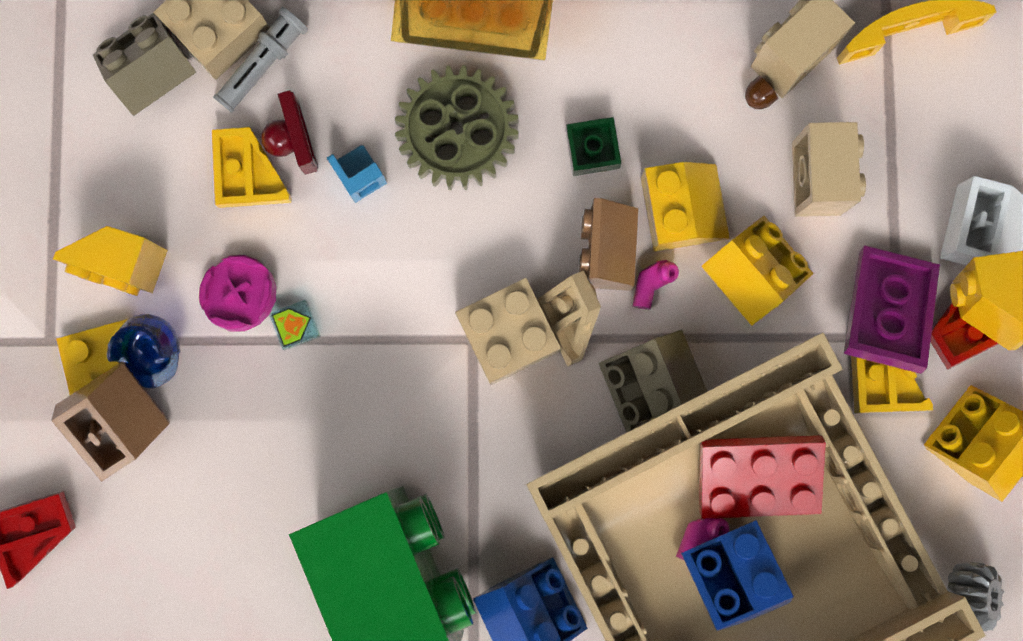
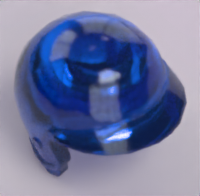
(147, 348)

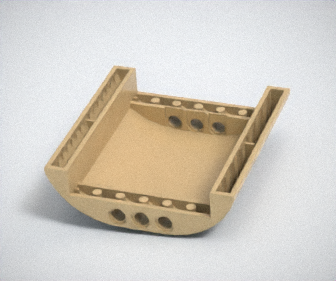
(850, 569)

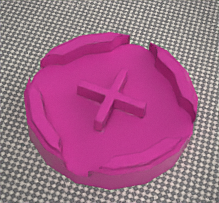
(237, 293)

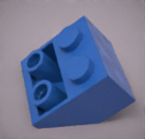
(737, 576)
(531, 607)

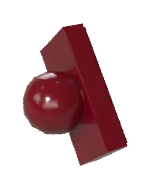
(290, 135)

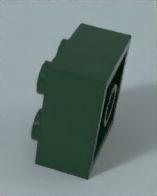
(593, 146)

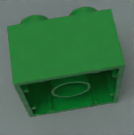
(378, 573)

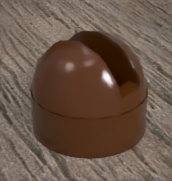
(760, 94)

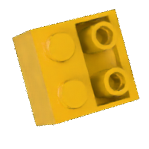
(114, 260)
(758, 270)
(982, 442)

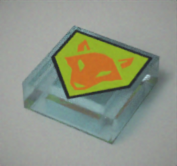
(294, 325)

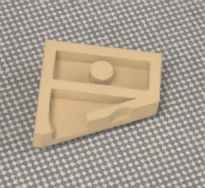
(571, 313)

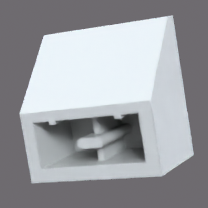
(983, 221)

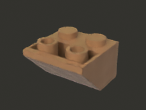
(611, 245)
(110, 421)

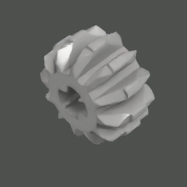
(982, 590)

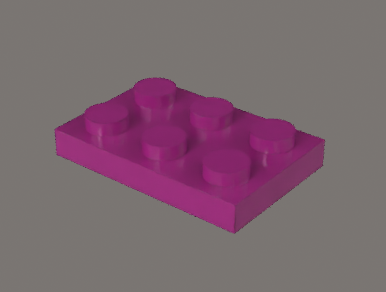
(892, 309)

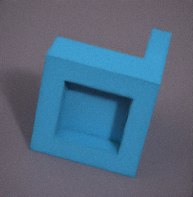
(358, 173)

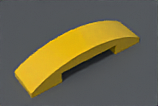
(954, 14)

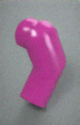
(651, 279)
(701, 531)

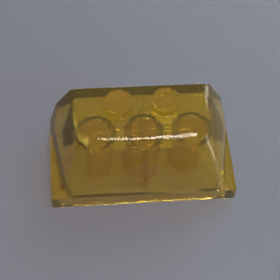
(476, 26)

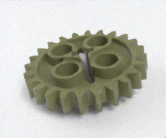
(442, 96)

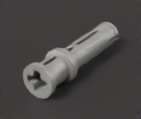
(276, 42)

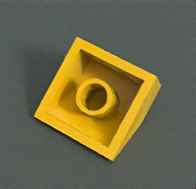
(684, 205)
(992, 297)

